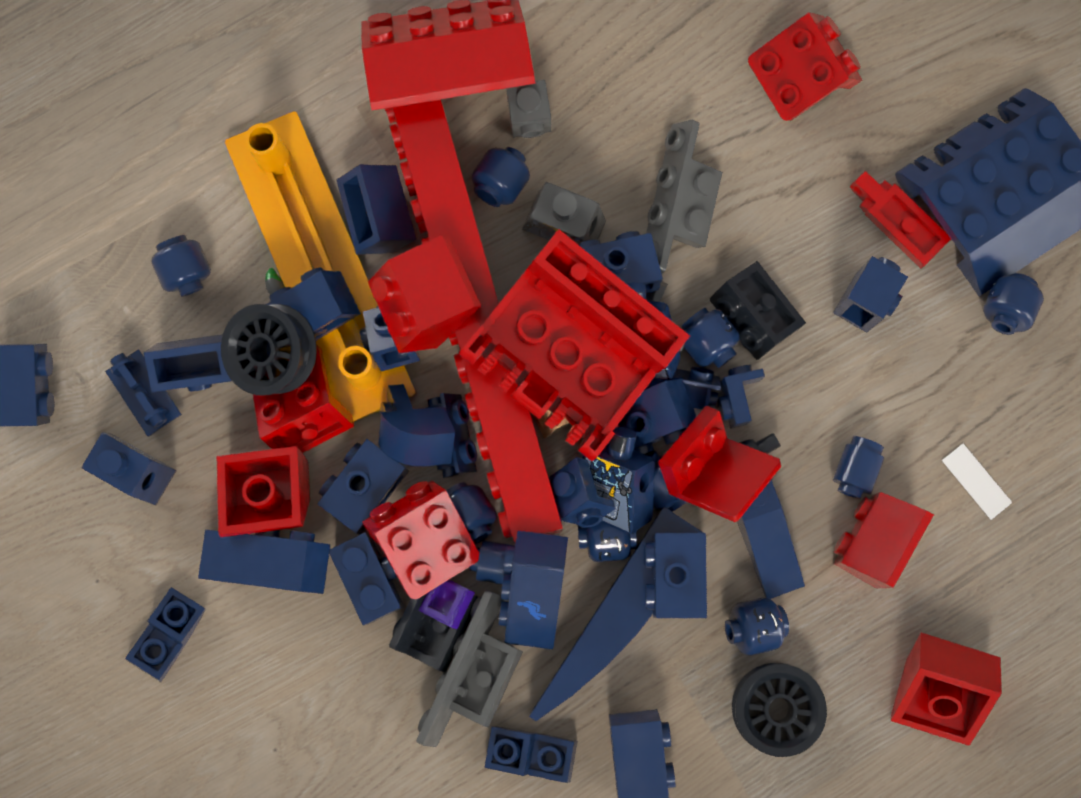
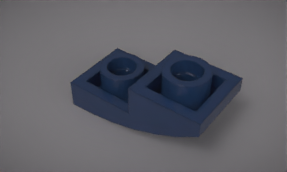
(166, 634)
(531, 754)

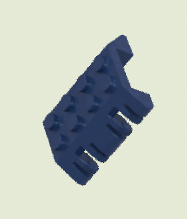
(1003, 187)

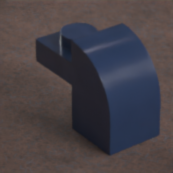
(412, 434)

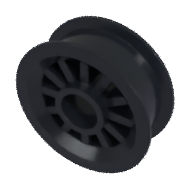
(246, 353)
(815, 713)

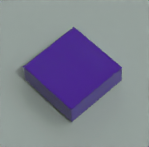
(447, 603)

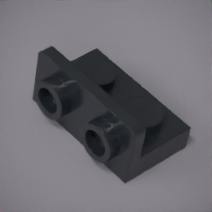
(757, 310)

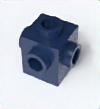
(380, 344)

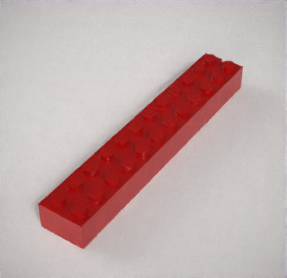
(507, 426)

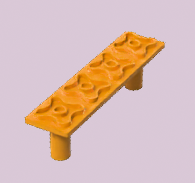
(306, 234)

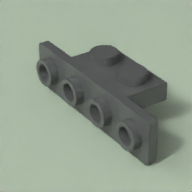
(683, 194)
(476, 674)

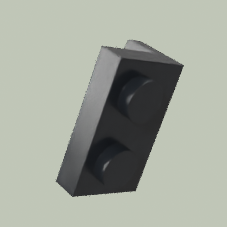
(426, 637)

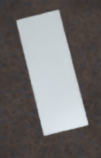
(977, 481)

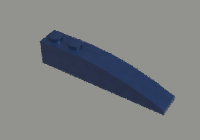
(612, 624)

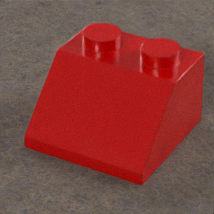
(424, 295)
(262, 491)
(881, 539)
(947, 689)

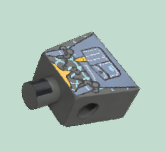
(564, 210)

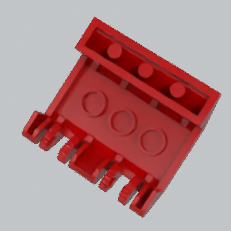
(445, 52)
(575, 343)

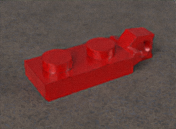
(900, 219)

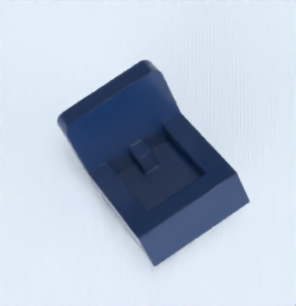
(733, 402)
(577, 495)

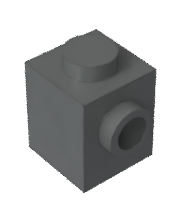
(529, 110)

